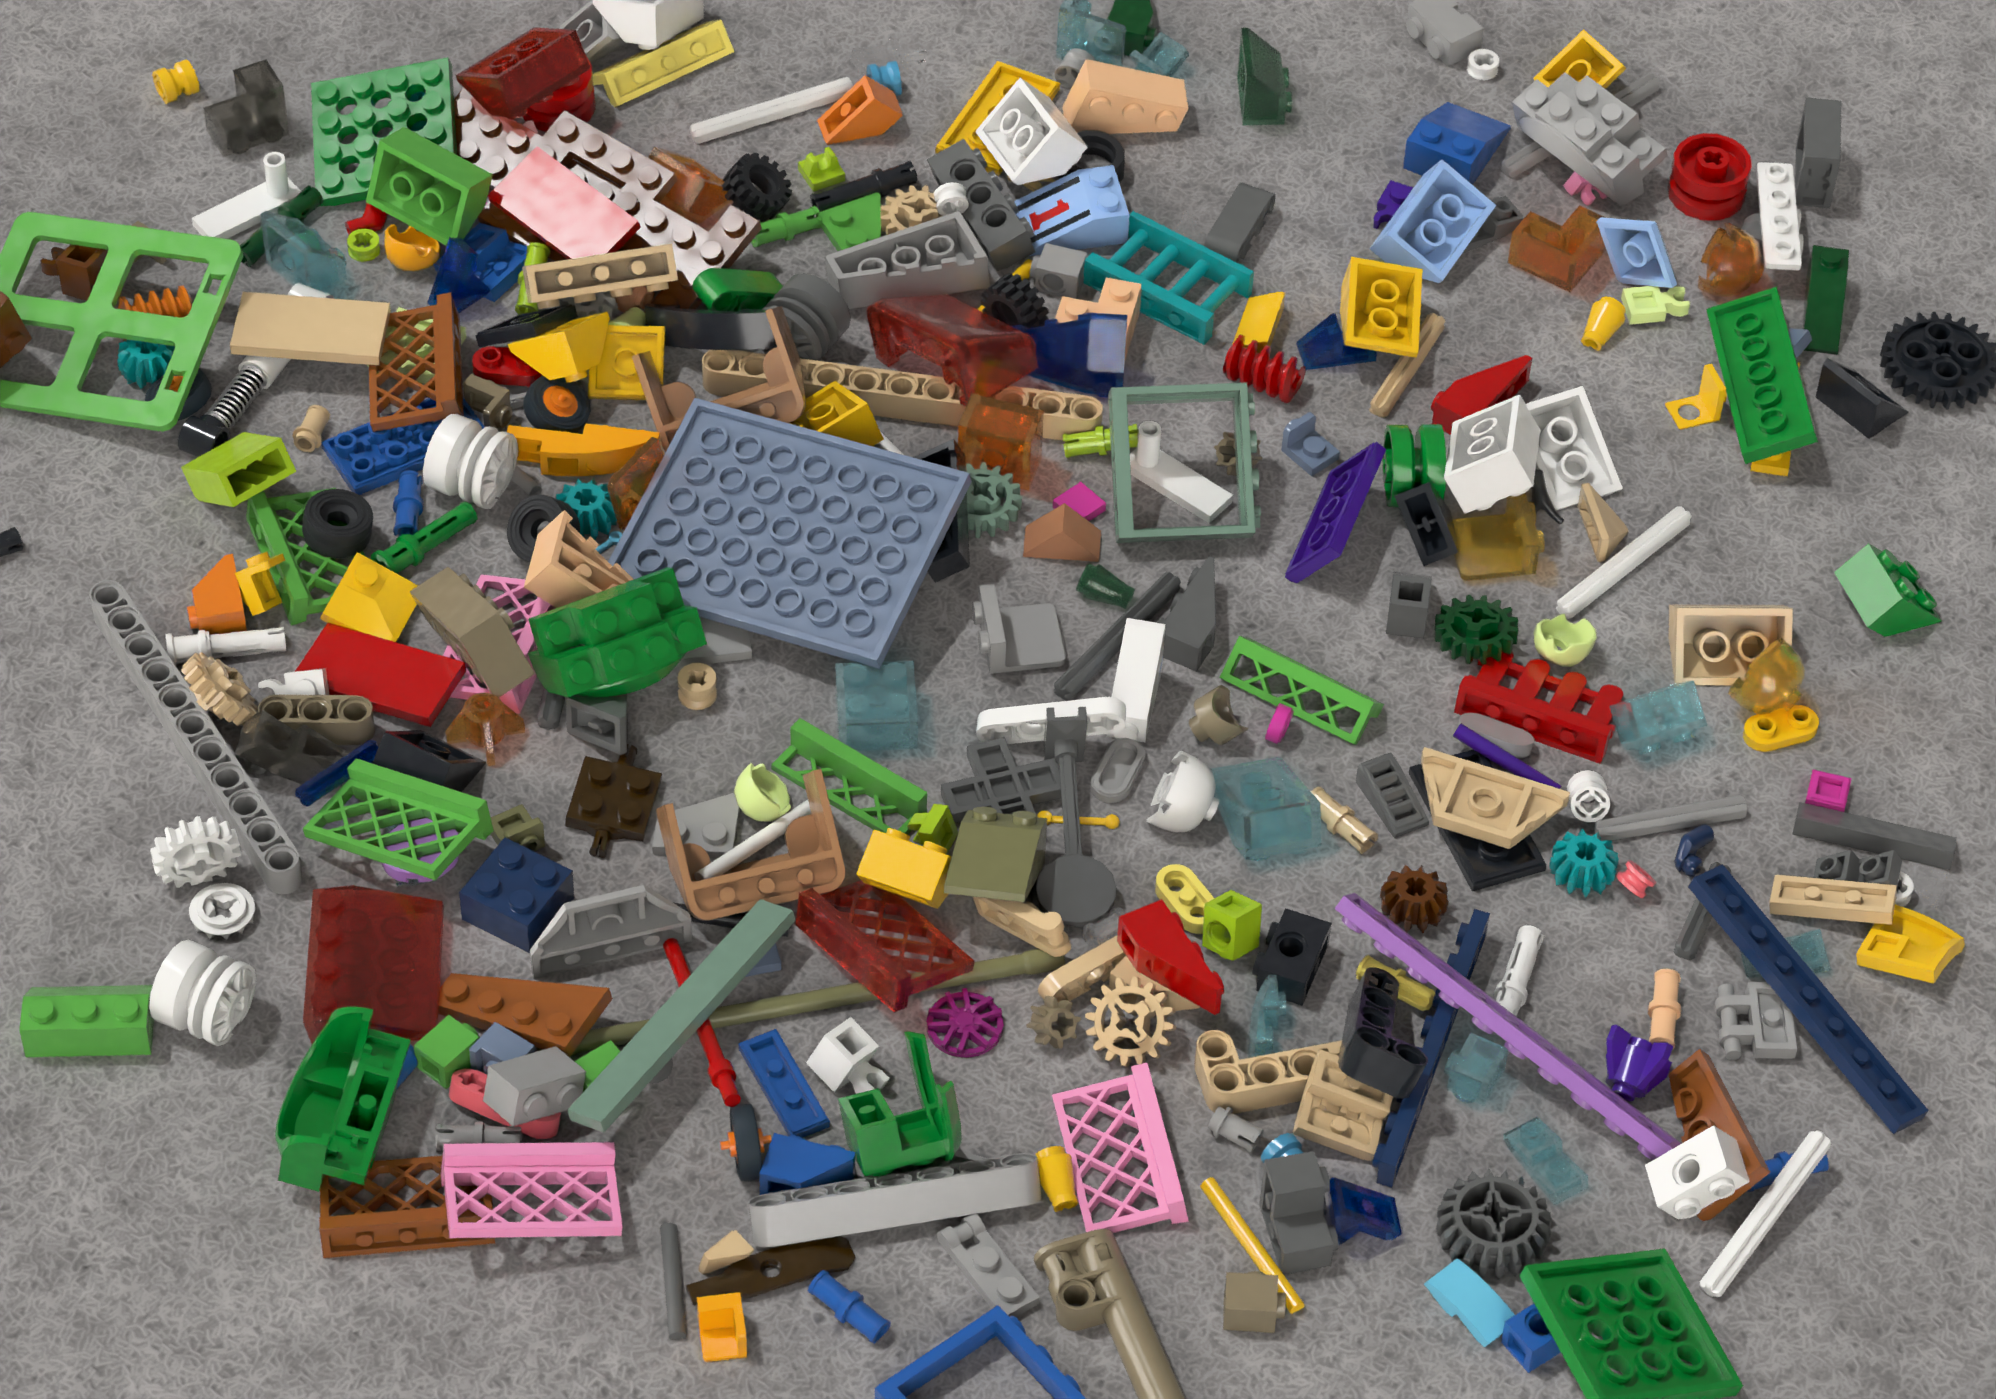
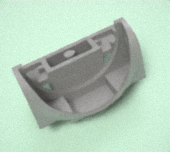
(1590, 134)

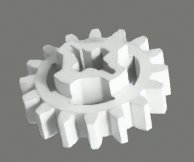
(195, 851)

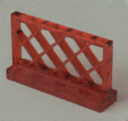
(862, 953)

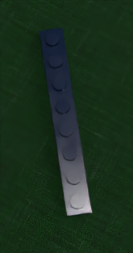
(1808, 999)
(1435, 1032)

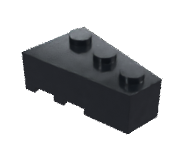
(954, 549)

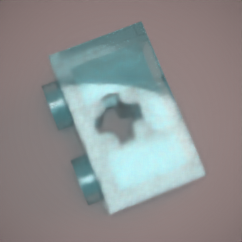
(1637, 717)

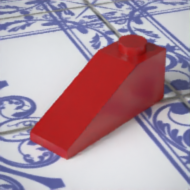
(1480, 391)

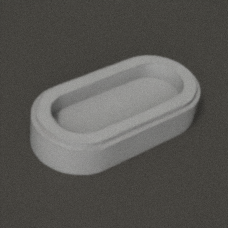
(1508, 737)
(1117, 770)

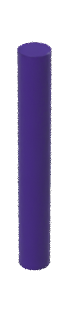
(1500, 756)

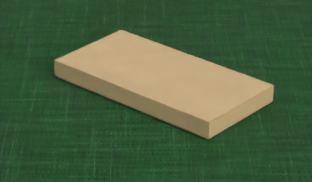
(310, 328)

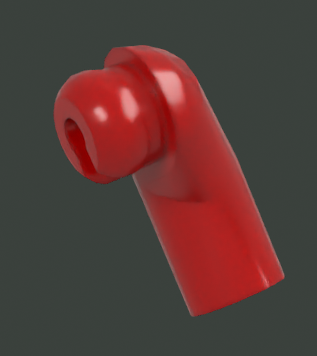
(372, 219)

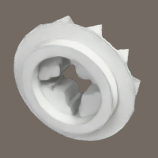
(224, 896)

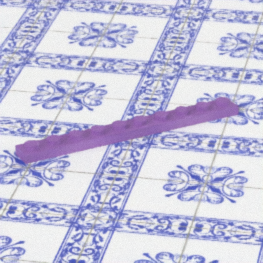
(1492, 1016)

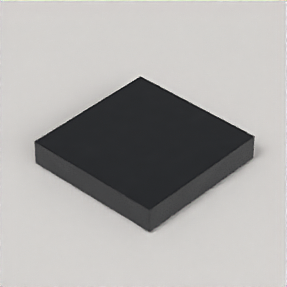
(526, 325)

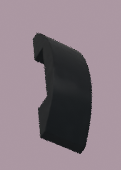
(712, 329)

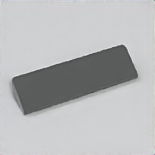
(1874, 835)

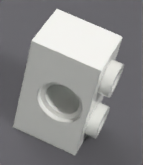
(1697, 1173)

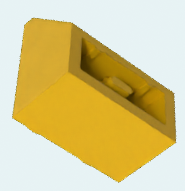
(905, 867)

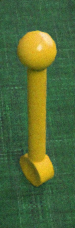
(1111, 821)

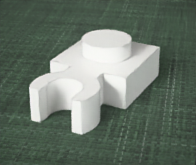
(300, 683)

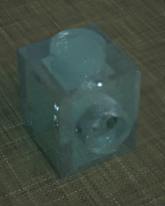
(1475, 1069)

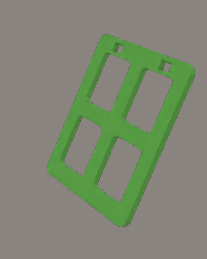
(100, 318)

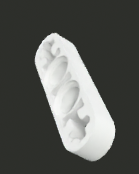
(1104, 716)

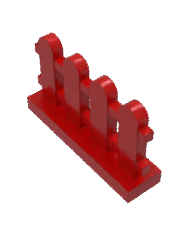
(1549, 723)

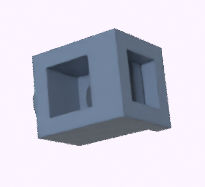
(497, 1046)

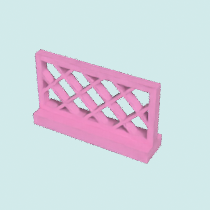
(513, 590)
(1152, 1137)
(530, 1167)

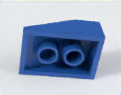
(1457, 137)

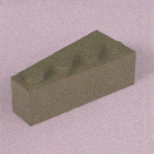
(473, 629)

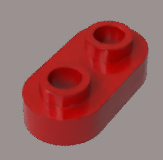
(503, 367)

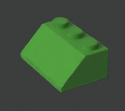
(427, 186)
(87, 1021)

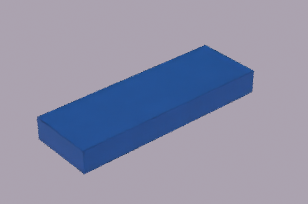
(784, 1084)

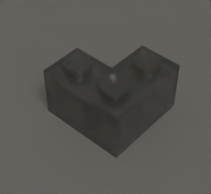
(253, 115)

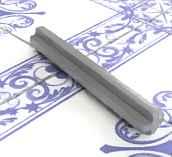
(1671, 818)

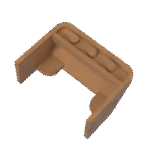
(777, 399)
(811, 862)

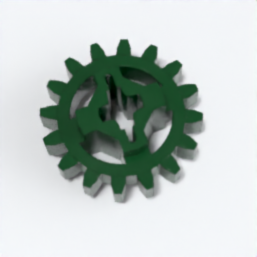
(1476, 629)

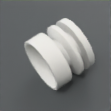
(470, 460)
(202, 992)

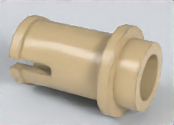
(311, 428)

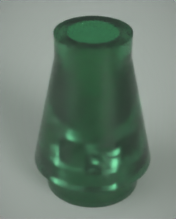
(1103, 586)

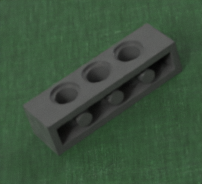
(989, 212)

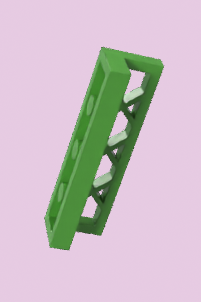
(1307, 676)
(853, 769)

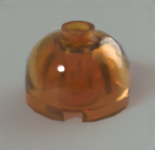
(1734, 258)

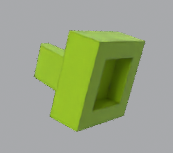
(821, 170)
(934, 826)

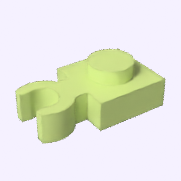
(1650, 305)

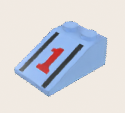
(1077, 211)

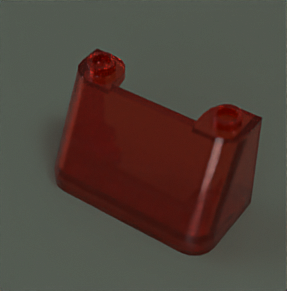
(968, 344)

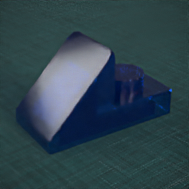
(457, 276)
(1326, 348)
(1361, 1210)

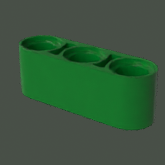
(735, 289)

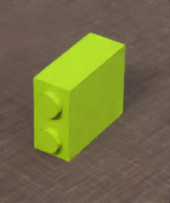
(238, 469)

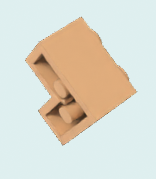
(1116, 298)

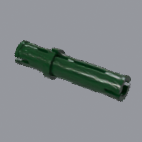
(297, 208)

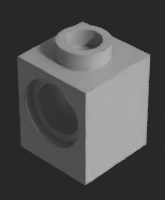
(1059, 271)

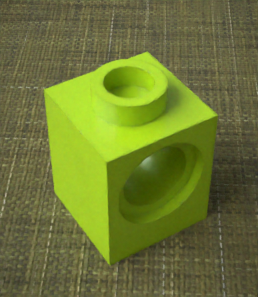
(1231, 925)

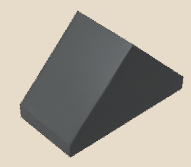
(599, 720)

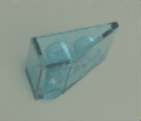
(1267, 809)

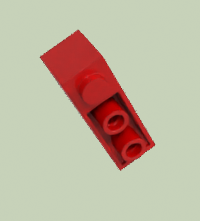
(1163, 952)

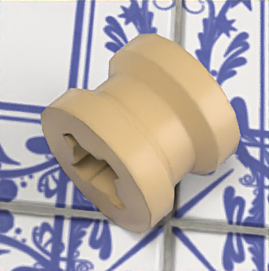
(697, 686)

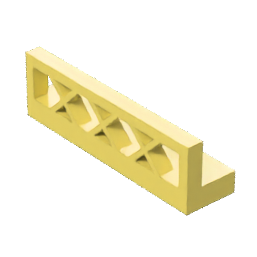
(662, 65)

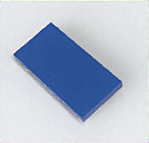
(379, 457)

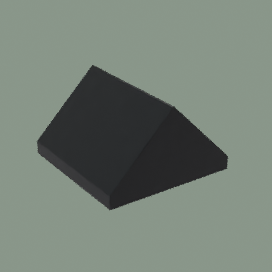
(1856, 399)

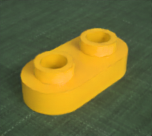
(1781, 728)

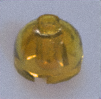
(1771, 680)

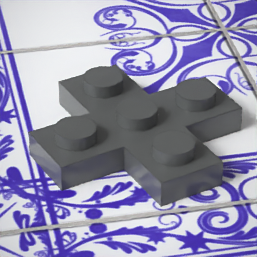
(1000, 782)

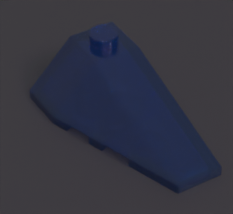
(1081, 352)

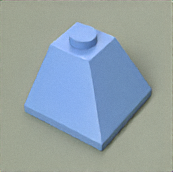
(1637, 252)

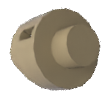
(1215, 717)

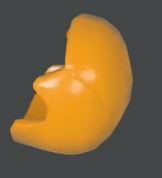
(410, 249)

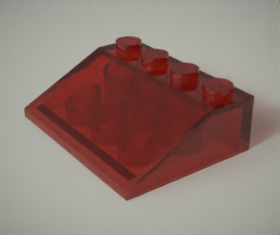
(375, 955)

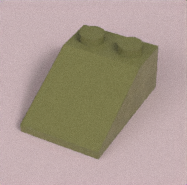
(997, 854)

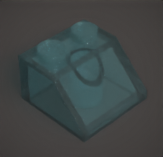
(301, 253)

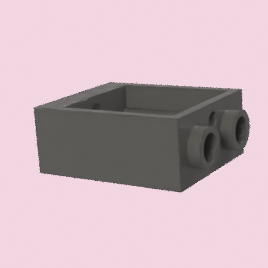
(1818, 152)

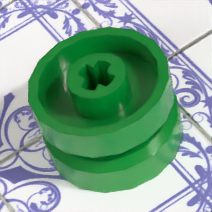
(1413, 462)

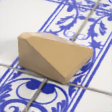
(725, 1252)

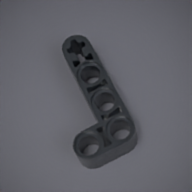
(1367, 1046)

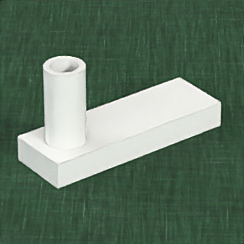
(245, 209)
(1174, 478)

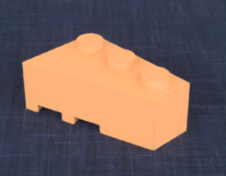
(1124, 100)
(569, 566)

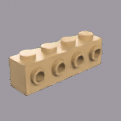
(600, 273)

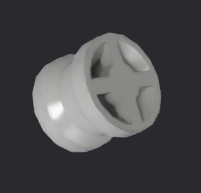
(1070, 67)

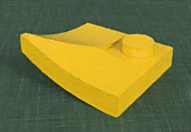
(371, 600)
(1910, 946)

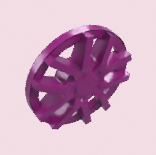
(965, 1023)

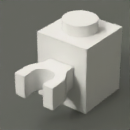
(844, 1058)

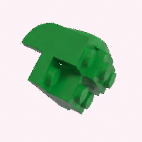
(622, 638)
(339, 1101)

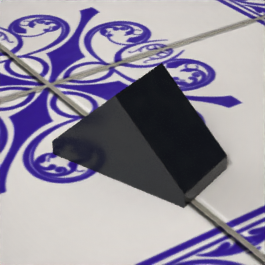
(1428, 523)

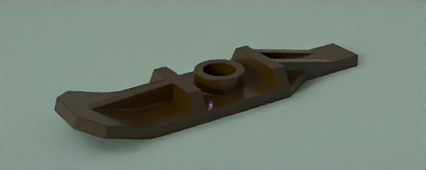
(793, 1261)

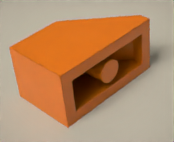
(860, 113)
(218, 600)

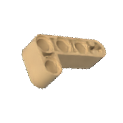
(1221, 1070)

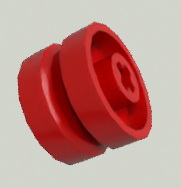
(575, 99)
(1709, 176)

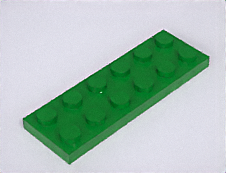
(1761, 375)

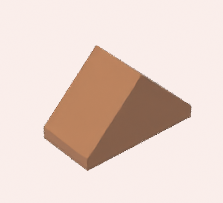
(1062, 536)

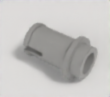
(1235, 1128)

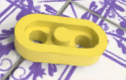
(1188, 900)

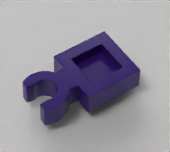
(1390, 201)

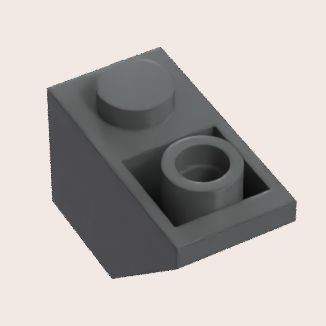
(1408, 605)

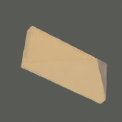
(1601, 522)

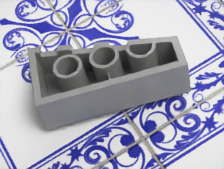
(915, 261)

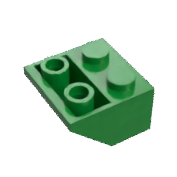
(1886, 592)

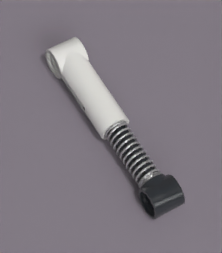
(255, 372)

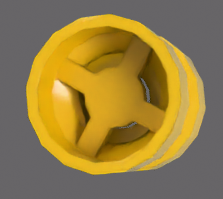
(175, 81)

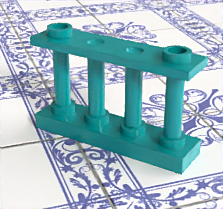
(1169, 305)

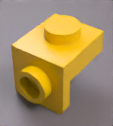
(257, 584)

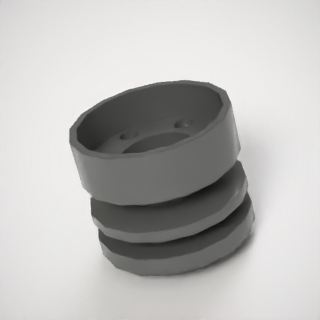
(814, 314)

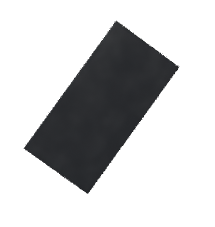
(1478, 860)

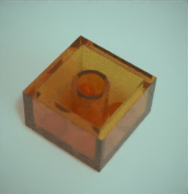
(1002, 436)

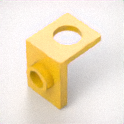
(1708, 402)

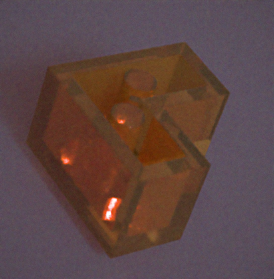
(1556, 251)

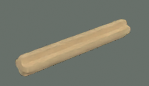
(1406, 367)

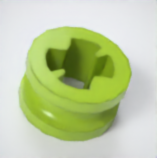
(363, 236)

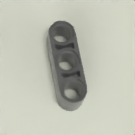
(1240, 221)

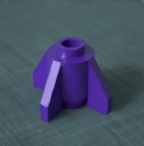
(1635, 1063)

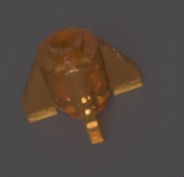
(484, 723)

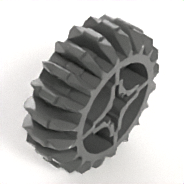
(1474, 1232)

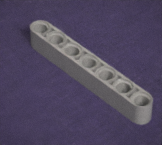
(894, 1200)

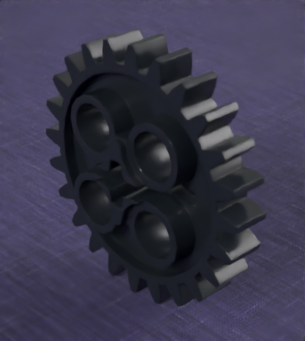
(1939, 360)

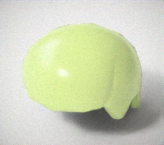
(1573, 638)
(761, 794)

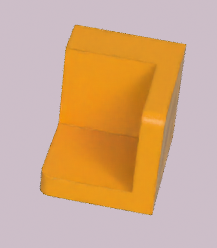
(722, 1327)

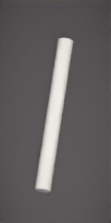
(752, 844)

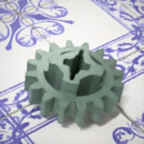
(985, 499)

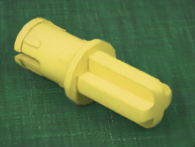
(1409, 989)

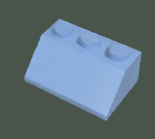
(1434, 223)

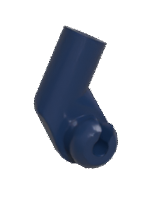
(1688, 847)

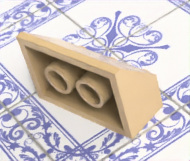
(1722, 640)

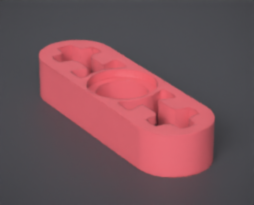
(468, 1090)

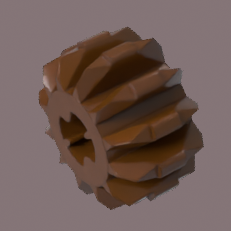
(1414, 898)

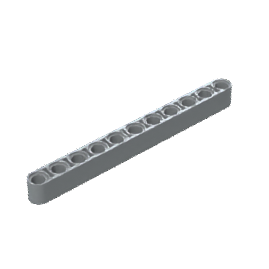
(196, 737)

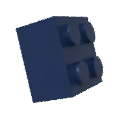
(516, 894)

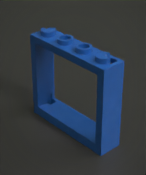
(991, 1324)

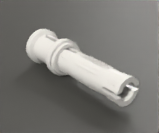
(224, 645)

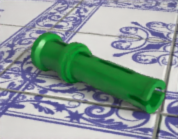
(411, 548)

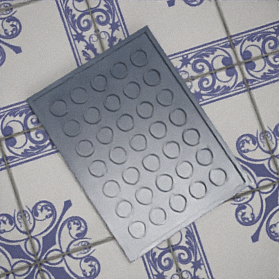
(792, 530)

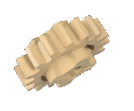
(908, 209)
(219, 689)
(1144, 1009)

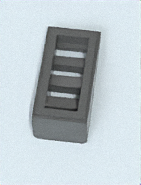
(1386, 772)

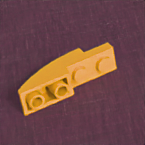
(595, 452)

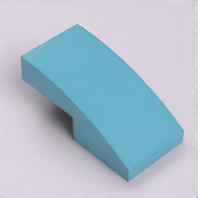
(1472, 1299)

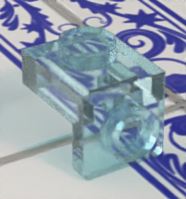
(1161, 56)

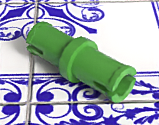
(787, 226)

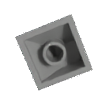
(594, 32)

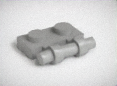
(1769, 1027)

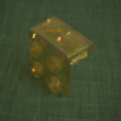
(1499, 543)

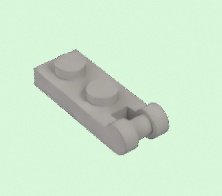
(988, 1267)

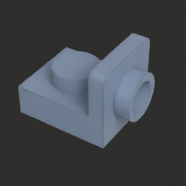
(1307, 446)

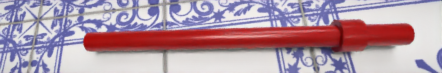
(720, 1069)

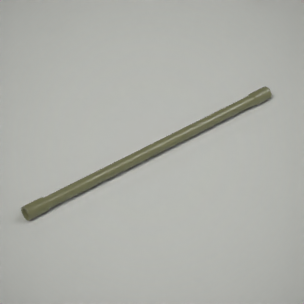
(1028, 963)

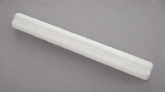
(769, 110)
(1623, 562)
(1765, 1214)

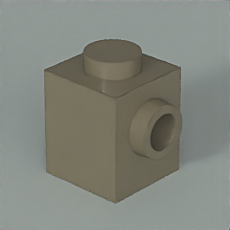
(1252, 1302)

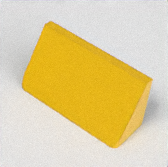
(1261, 319)

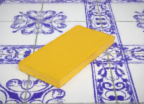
(984, 100)

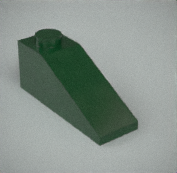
(1138, 20)
(1825, 297)

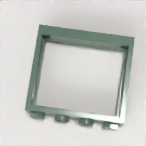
(1244, 445)

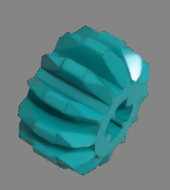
(143, 361)
(591, 505)
(1584, 862)

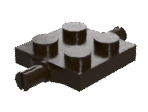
(613, 800)

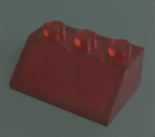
(525, 71)

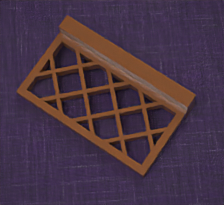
(447, 367)
(392, 1230)

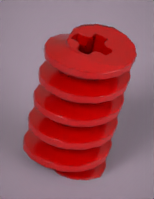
(1262, 370)

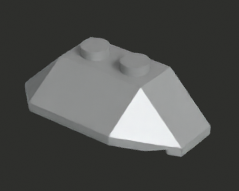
(608, 929)

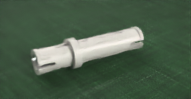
(1512, 990)

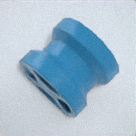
(887, 76)

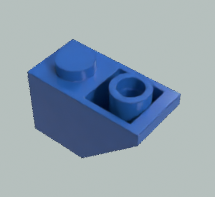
(801, 1164)

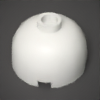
(1187, 793)

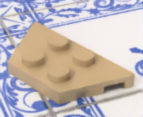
(1486, 800)

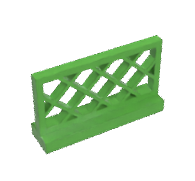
(288, 577)
(411, 800)

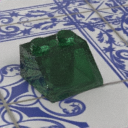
(1261, 82)

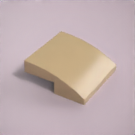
(1341, 1110)

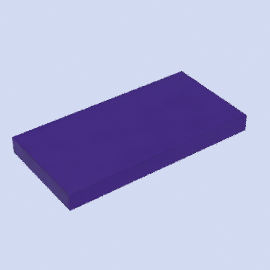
(1335, 513)

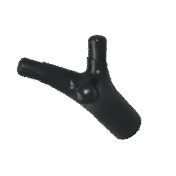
(1541, 498)

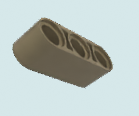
(336, 717)

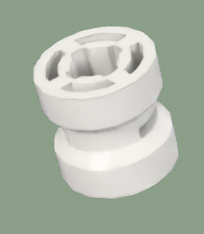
(1586, 787)

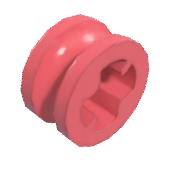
(1635, 879)

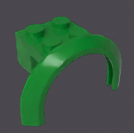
(907, 1138)

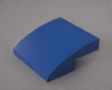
(491, 244)

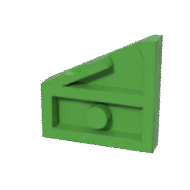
(853, 222)

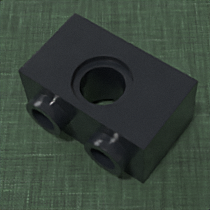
(1293, 954)

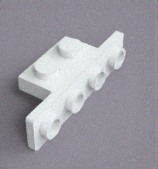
(1779, 216)

